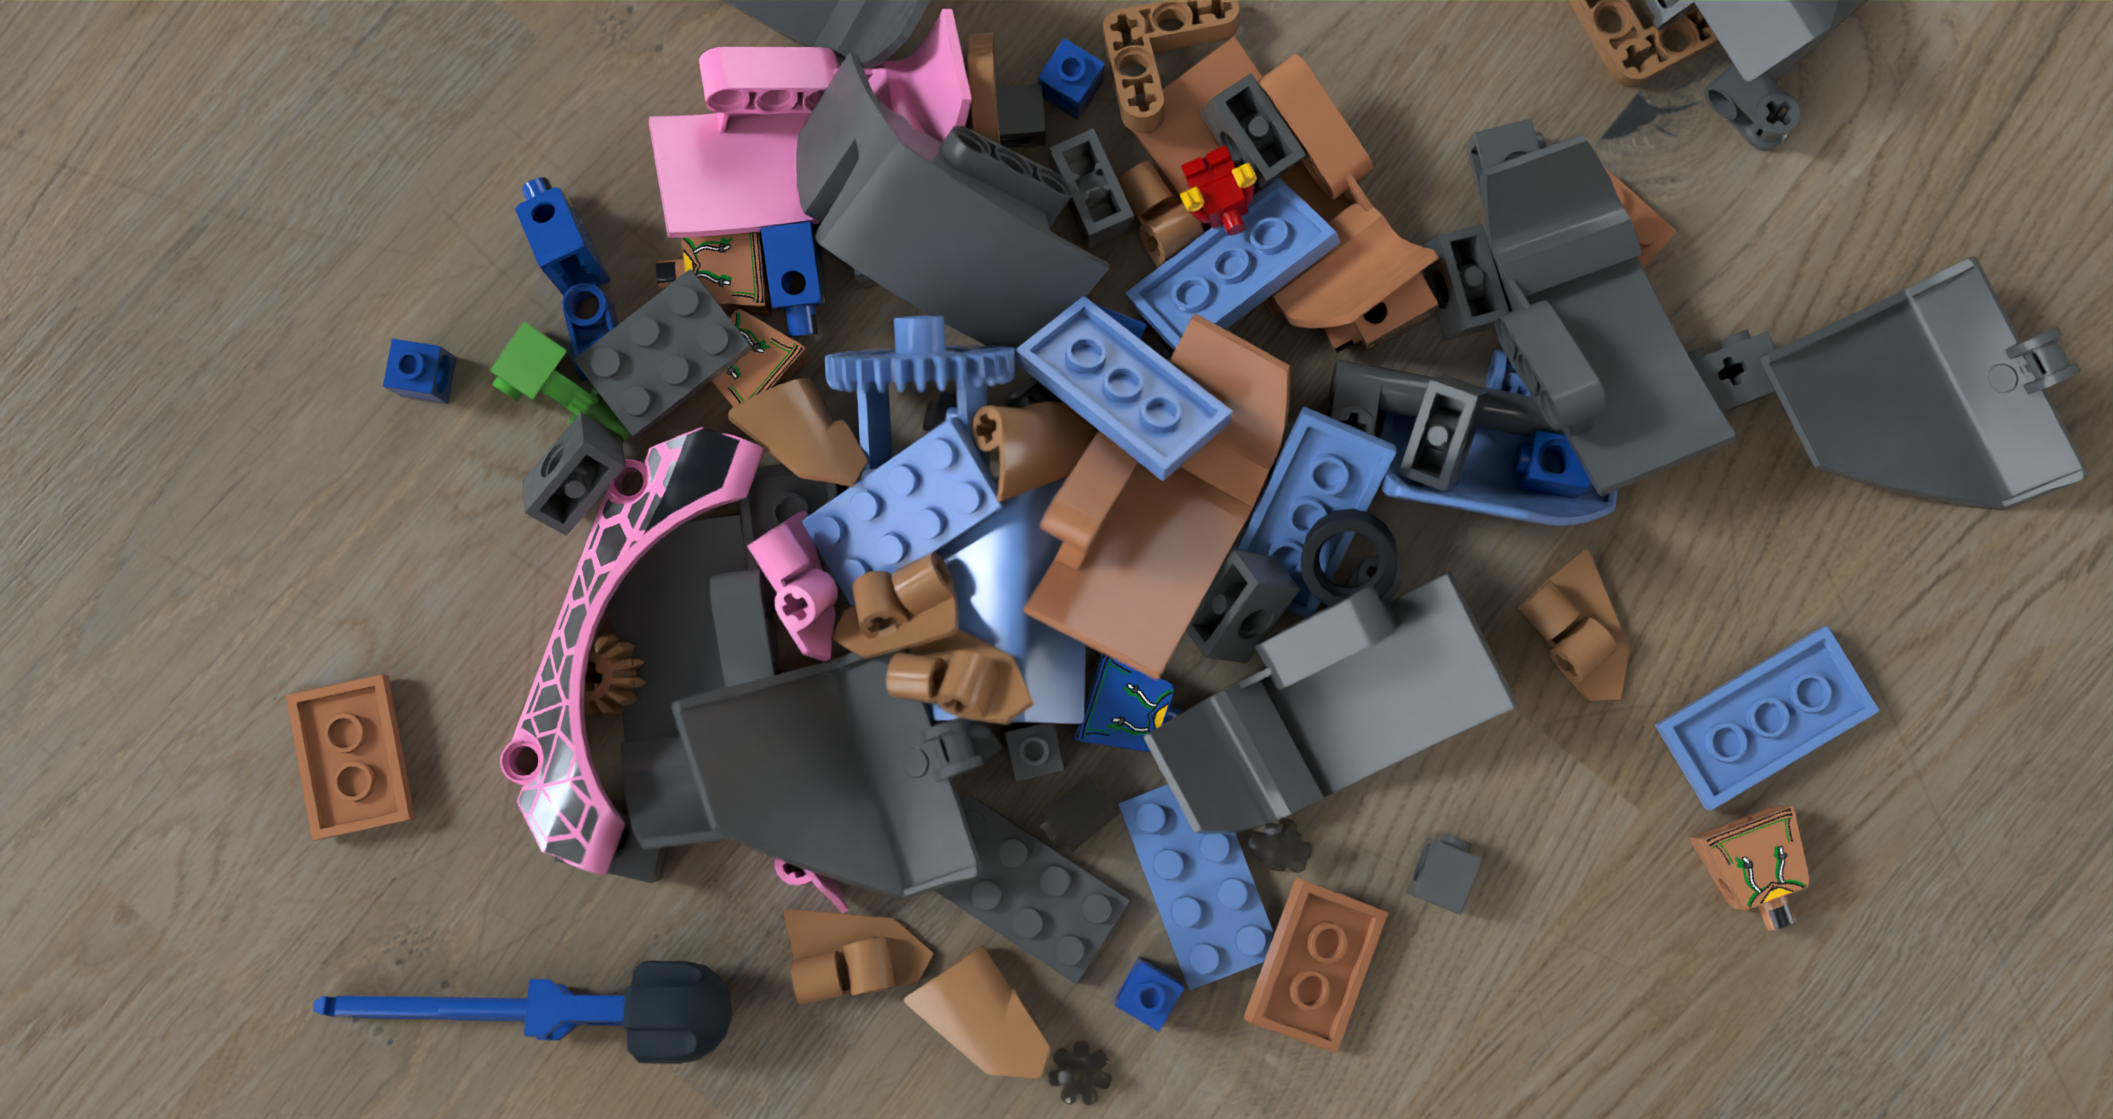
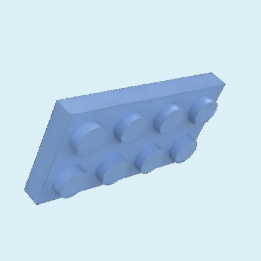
(1233, 274)
(1123, 387)
(1318, 472)
(906, 507)
(1766, 718)
(1198, 889)

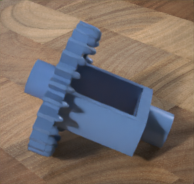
(917, 357)

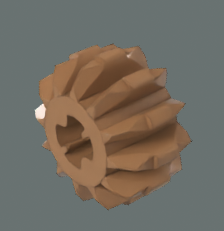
(610, 676)

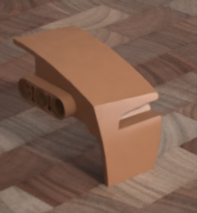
(1370, 253)
(1148, 547)

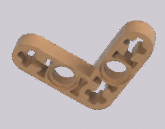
(1148, 38)
(1634, 40)
(983, 85)

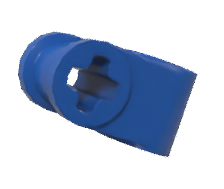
(586, 332)

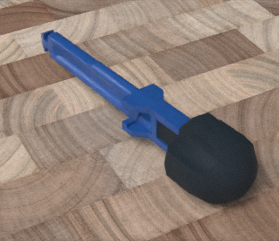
(669, 1011)

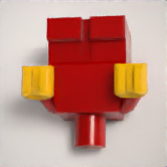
(1218, 190)

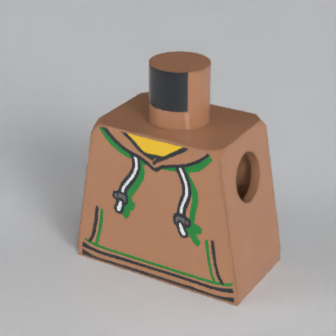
(728, 267)
(1404, 310)
(770, 362)
(1757, 862)

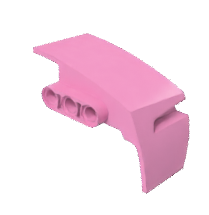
(740, 163)

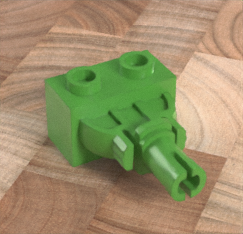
(530, 365)

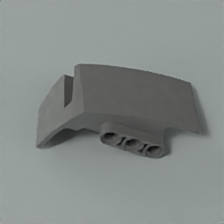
(1331, 707)

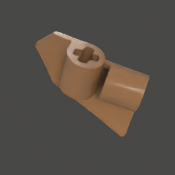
(1159, 210)
(802, 433)
(1034, 443)
(900, 609)
(1581, 628)
(962, 678)
(851, 954)
(983, 1017)

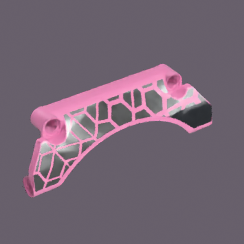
(564, 793)

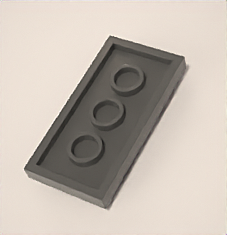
(1035, 894)

